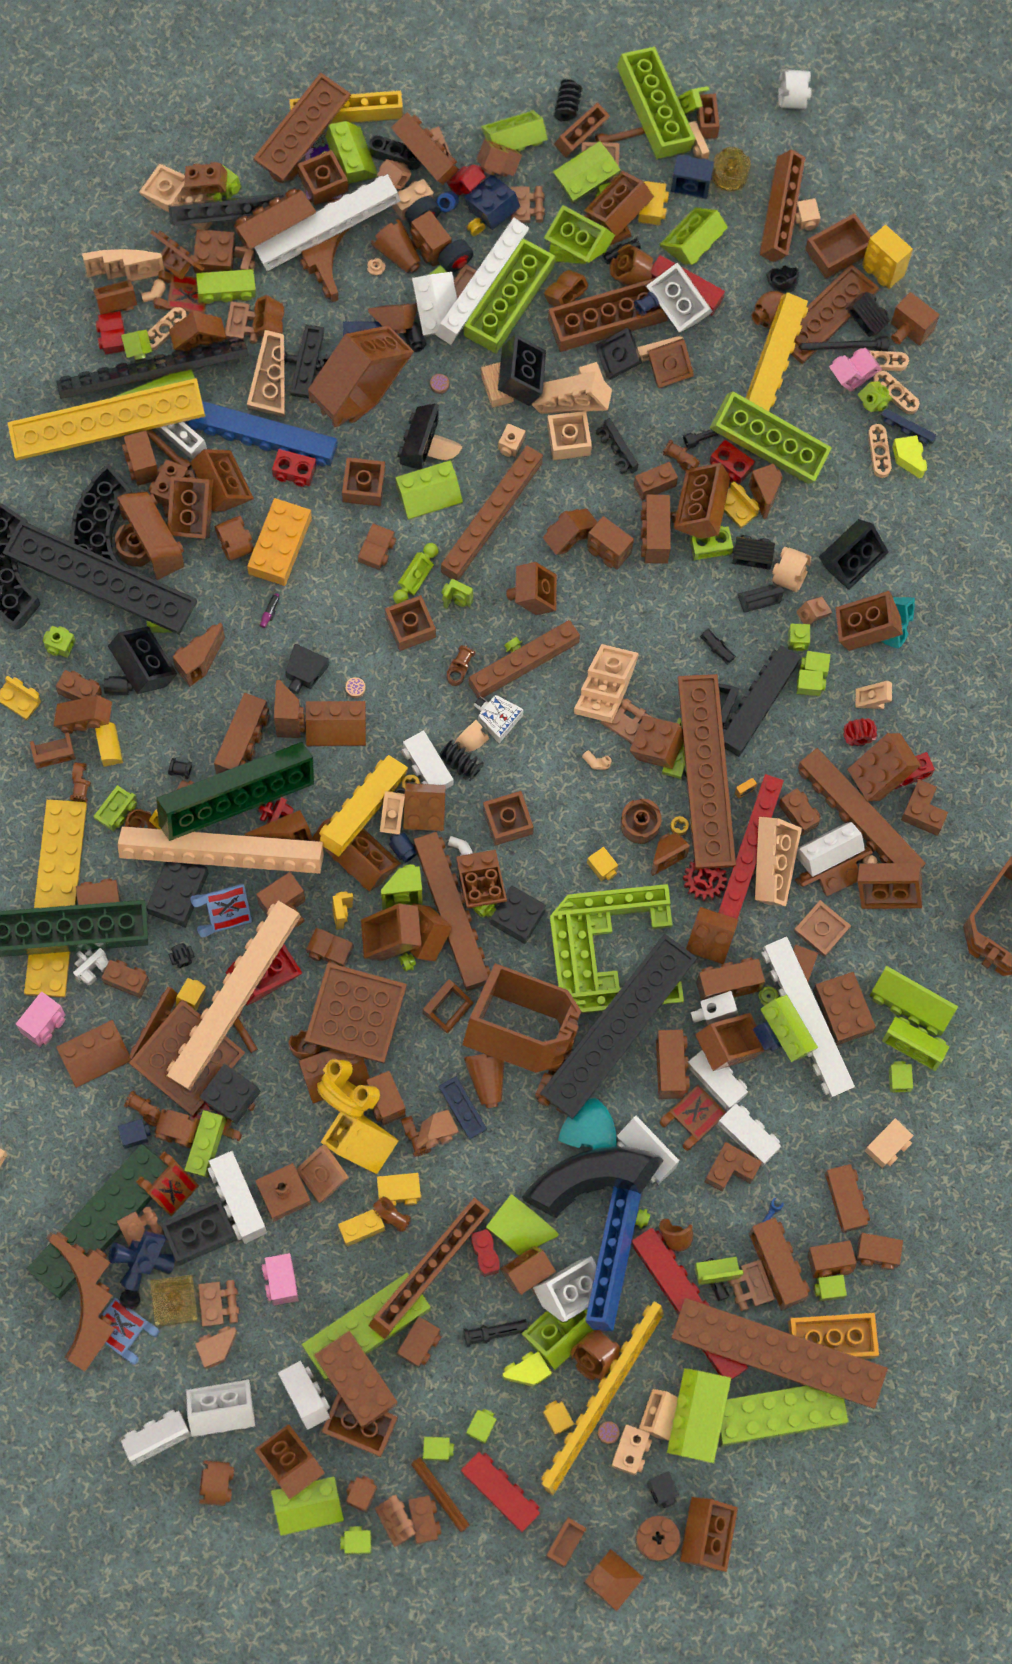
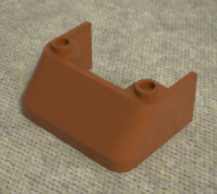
(152, 532)

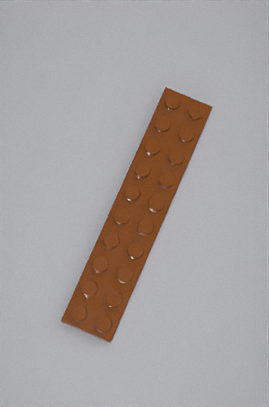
(706, 771)
(779, 1353)

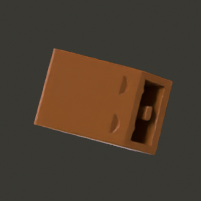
(197, 657)
(288, 827)
(480, 879)

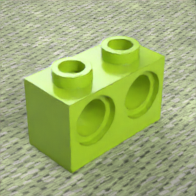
(712, 547)

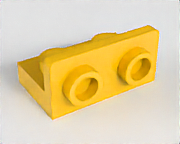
(740, 506)
(19, 698)
(339, 906)

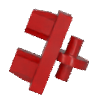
(279, 809)

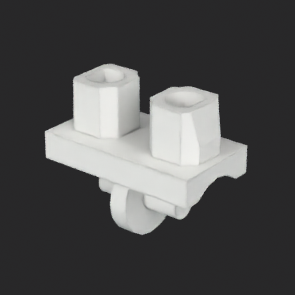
(87, 963)

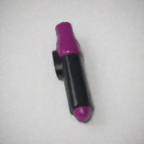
(270, 611)

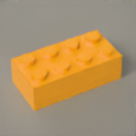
(279, 542)
(846, 1333)

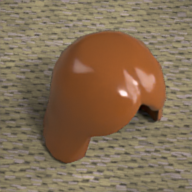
(675, 1236)

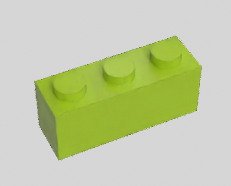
(225, 286)
(789, 1028)
(205, 1143)

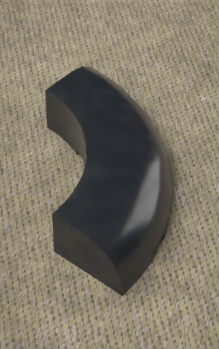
(98, 512)
(16, 599)
(590, 1172)

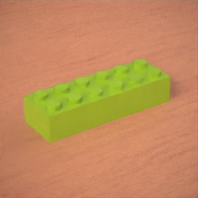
(655, 102)
(509, 296)
(770, 437)
(358, 1322)
(780, 1414)

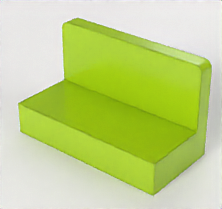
(691, 99)
(718, 1271)

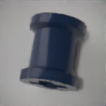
(646, 303)

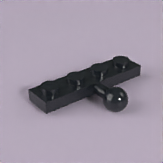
(306, 360)

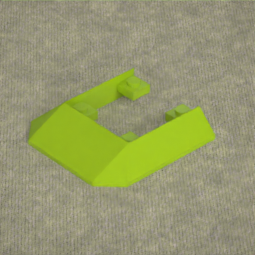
(588, 915)

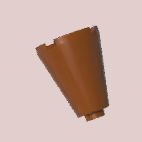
(397, 246)
(487, 1078)

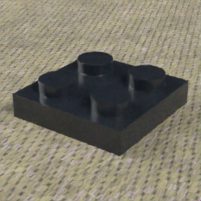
(618, 353)

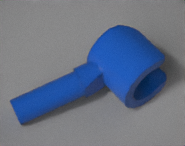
(773, 1209)

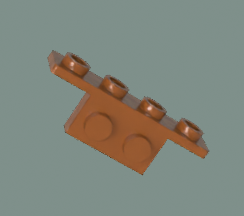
(176, 258)
(836, 877)
(158, 1015)

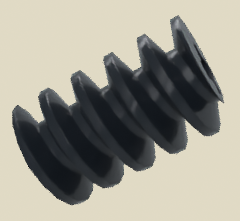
(567, 100)
(460, 760)

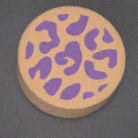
(355, 687)

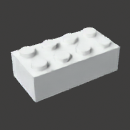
(239, 1200)

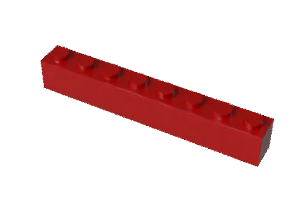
(747, 854)
(677, 1287)

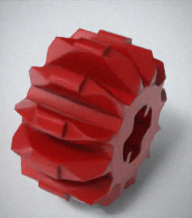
(860, 732)

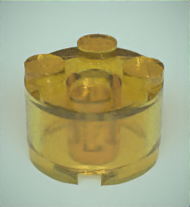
(731, 169)

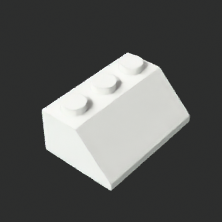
(679, 298)
(434, 299)
(830, 848)
(639, 1136)
(568, 1290)
(220, 1408)
(155, 1437)

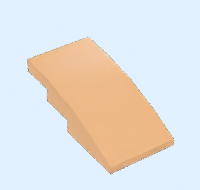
(167, 188)
(123, 262)
(606, 683)

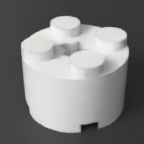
(794, 89)

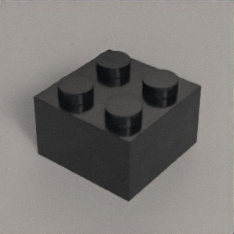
(518, 914)
(230, 1094)

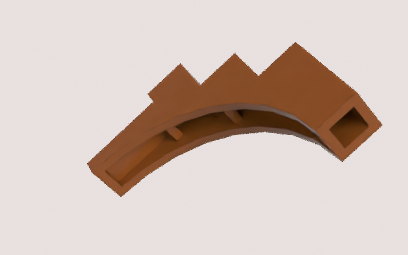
(320, 262)
(87, 1269)

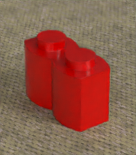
(466, 179)
(111, 329)
(483, 1248)

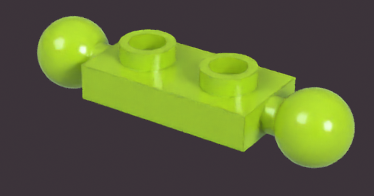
(416, 573)

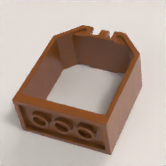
(359, 373)
(983, 946)
(513, 1046)

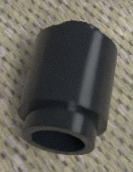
(415, 338)
(117, 686)

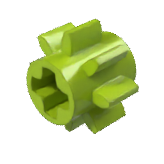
(486, 910)

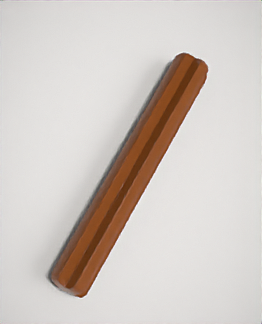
(440, 1494)

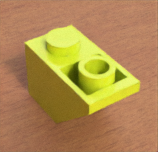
(909, 455)
(529, 1371)

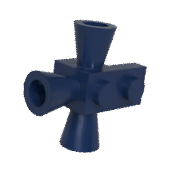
(141, 1258)

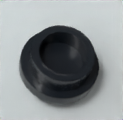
(130, 1299)

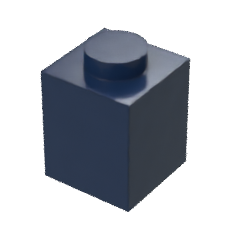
(134, 1133)

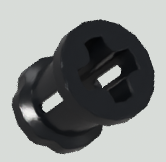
(180, 768)

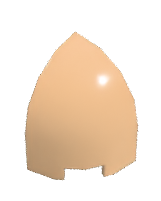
(443, 448)
(472, 737)

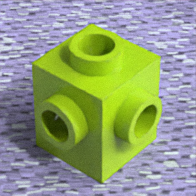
(875, 396)
(59, 641)

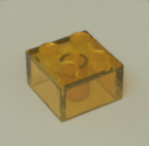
(173, 1300)

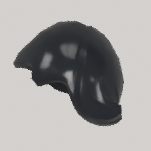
(783, 279)

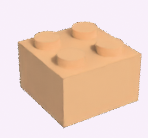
(569, 435)

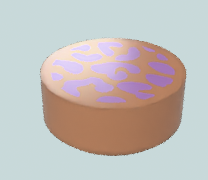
(439, 383)
(608, 1432)

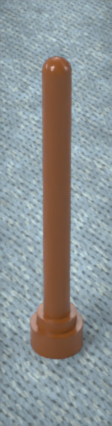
(605, 138)
(167, 450)

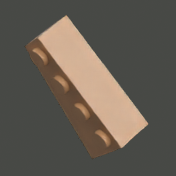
(268, 383)
(574, 394)
(775, 860)

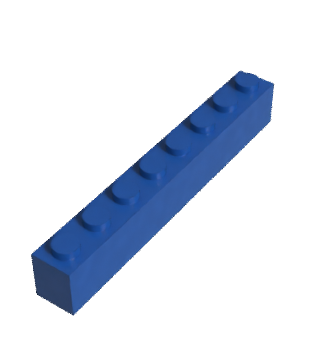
(264, 433)
(613, 1259)

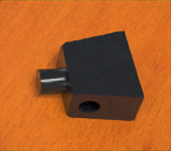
(304, 668)

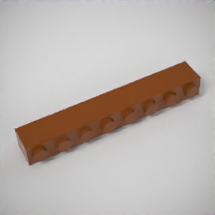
(491, 513)
(856, 809)
(450, 907)
(429, 1268)

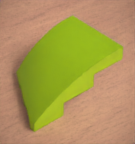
(520, 1226)

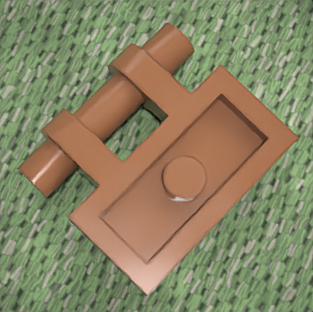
(524, 197)
(237, 322)
(624, 725)
(132, 1225)
(757, 1284)
(211, 1303)
(395, 1520)

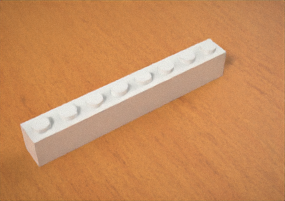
(328, 222)
(481, 281)
(794, 984)

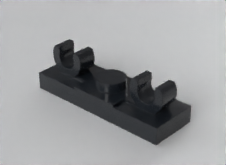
(618, 446)

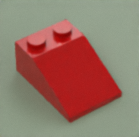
(280, 972)

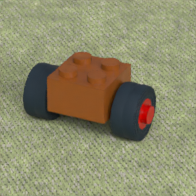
(433, 239)

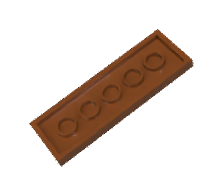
(302, 127)
(828, 310)

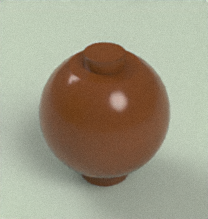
(766, 308)

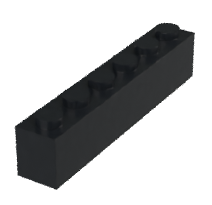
(217, 209)
(760, 700)

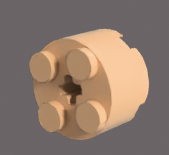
(791, 569)

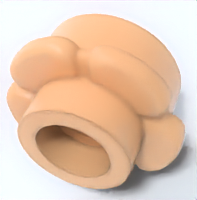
(376, 271)

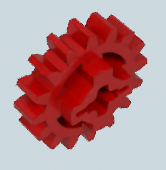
(695, 882)

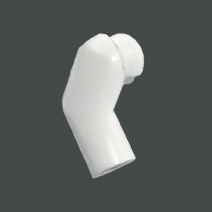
(462, 845)

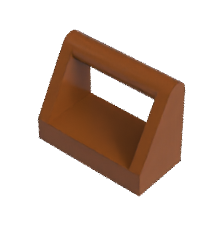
(439, 998)

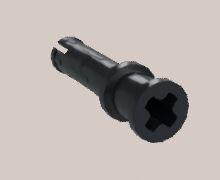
(486, 1333)

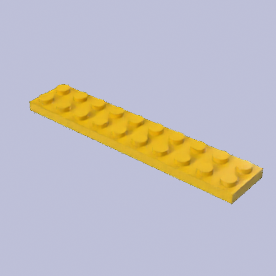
(106, 419)
(56, 887)
(600, 1402)

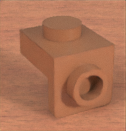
(247, 256)
(813, 610)

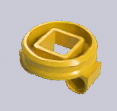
(343, 1094)

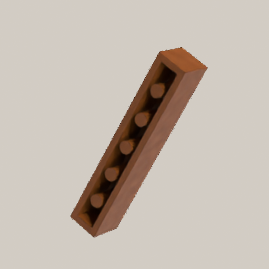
(782, 206)
(524, 659)

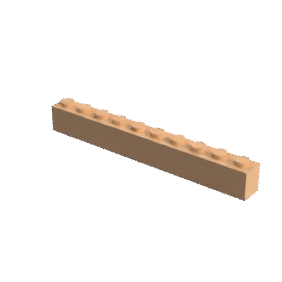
(222, 850)
(233, 996)

